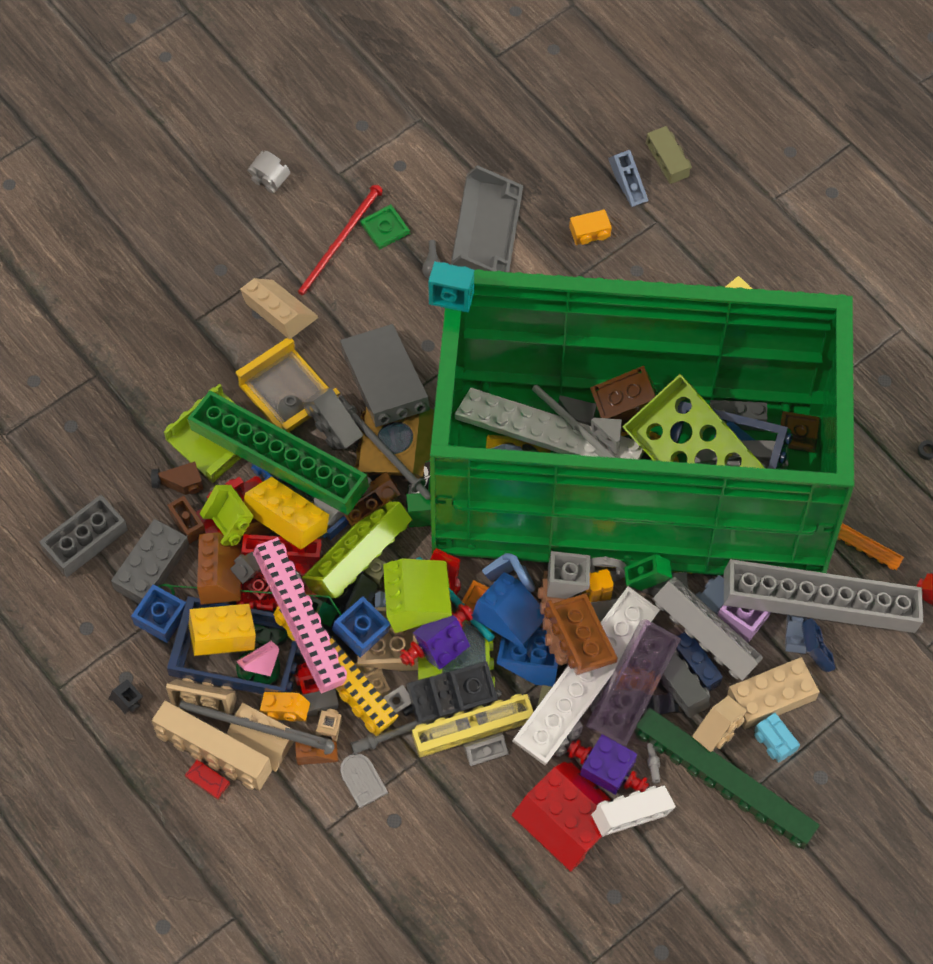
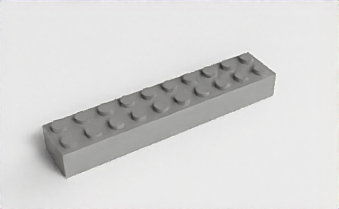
(823, 596)

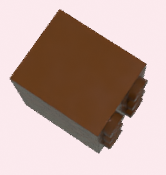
(624, 395)

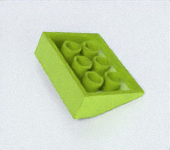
(416, 592)

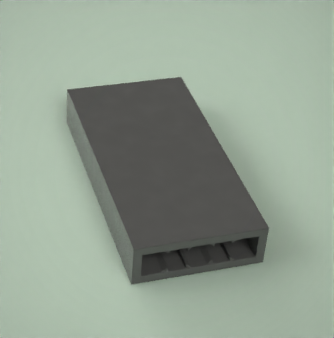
(384, 375)

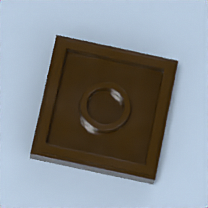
(804, 430)

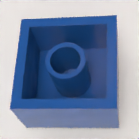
(159, 613)
(361, 627)

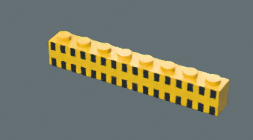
(356, 690)

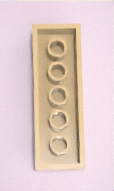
(211, 746)

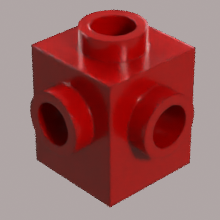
(306, 679)

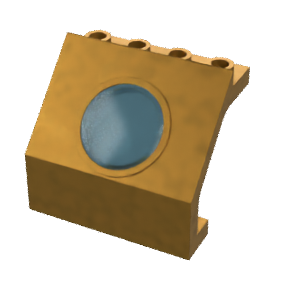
(406, 438)

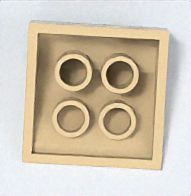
(387, 650)
(203, 694)

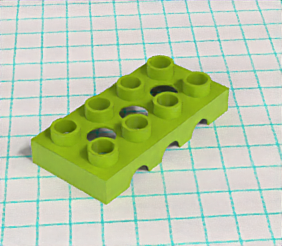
(664, 412)

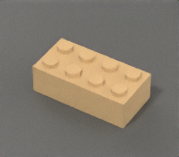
(774, 692)

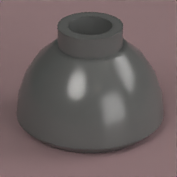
(290, 406)

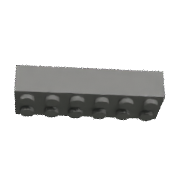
(707, 628)

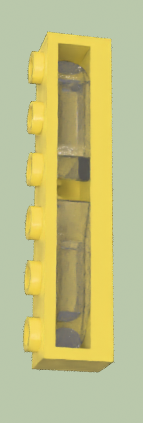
(472, 725)

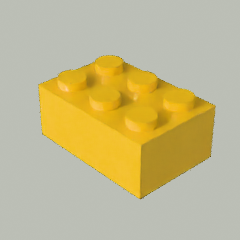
(222, 629)

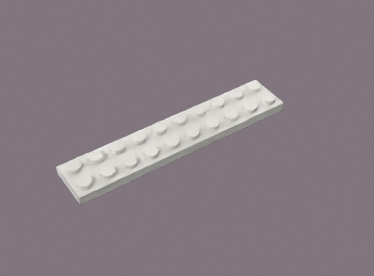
(533, 425)
(575, 693)

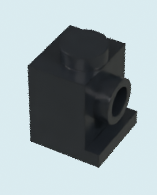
(126, 697)

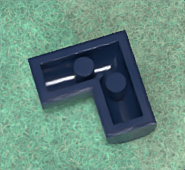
(815, 646)

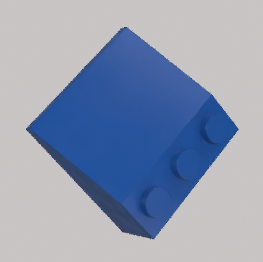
(509, 610)

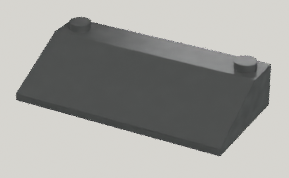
(487, 221)

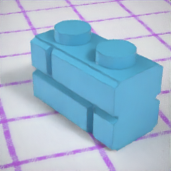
(776, 738)

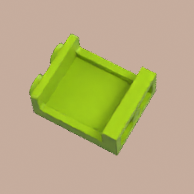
(228, 513)

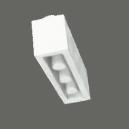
(632, 810)

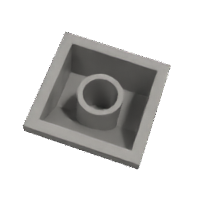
(567, 574)

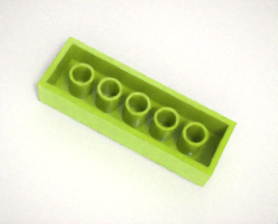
(356, 550)

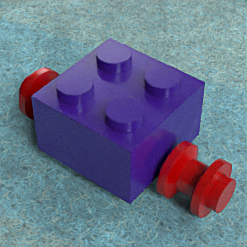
(439, 640)
(608, 765)

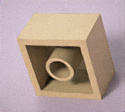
(720, 723)

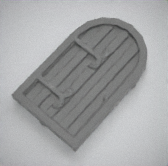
(362, 779)

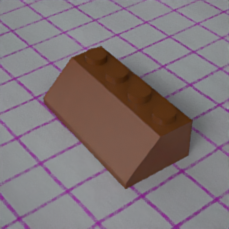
(215, 579)

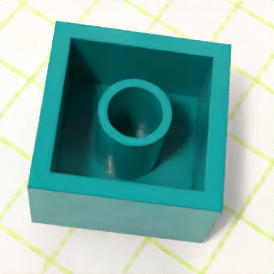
(451, 286)

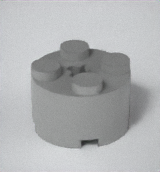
(268, 171)

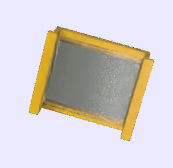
(277, 375)

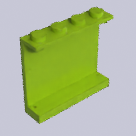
(209, 457)

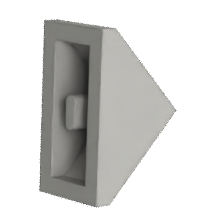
(608, 432)

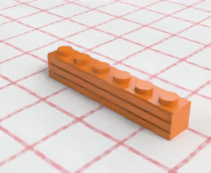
(870, 547)

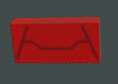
(207, 779)

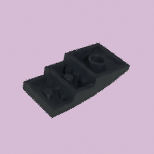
(451, 691)

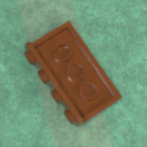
(580, 634)

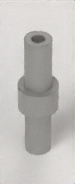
(653, 763)

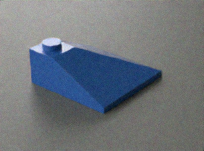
(530, 661)

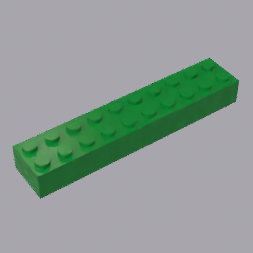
(279, 452)

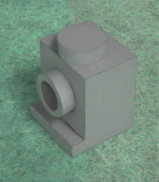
(402, 693)

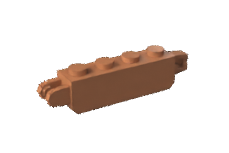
(550, 639)

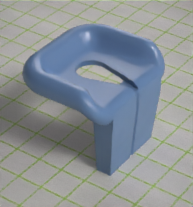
(506, 564)

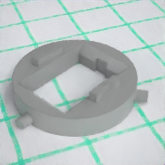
(609, 562)

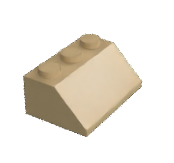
(266, 744)

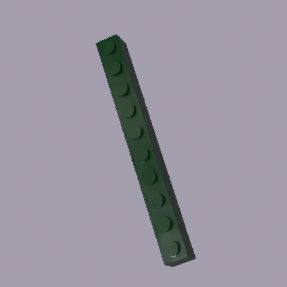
(726, 778)

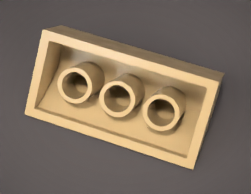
(277, 306)

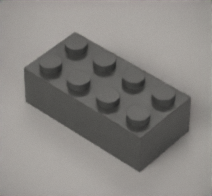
(83, 535)
(150, 561)

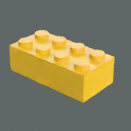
(286, 512)

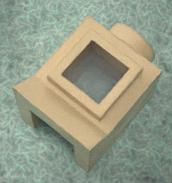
(329, 724)

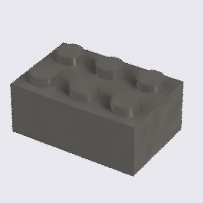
(332, 419)

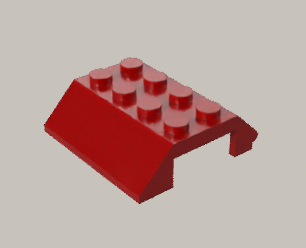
(302, 559)
(560, 814)

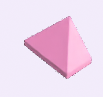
(260, 660)

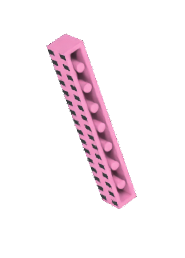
(299, 615)

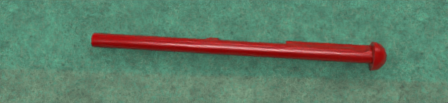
(375, 191)

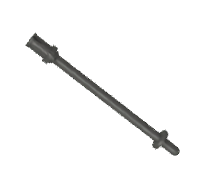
(417, 484)
(372, 741)

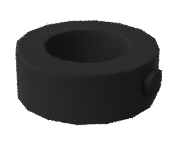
(922, 454)
(155, 480)

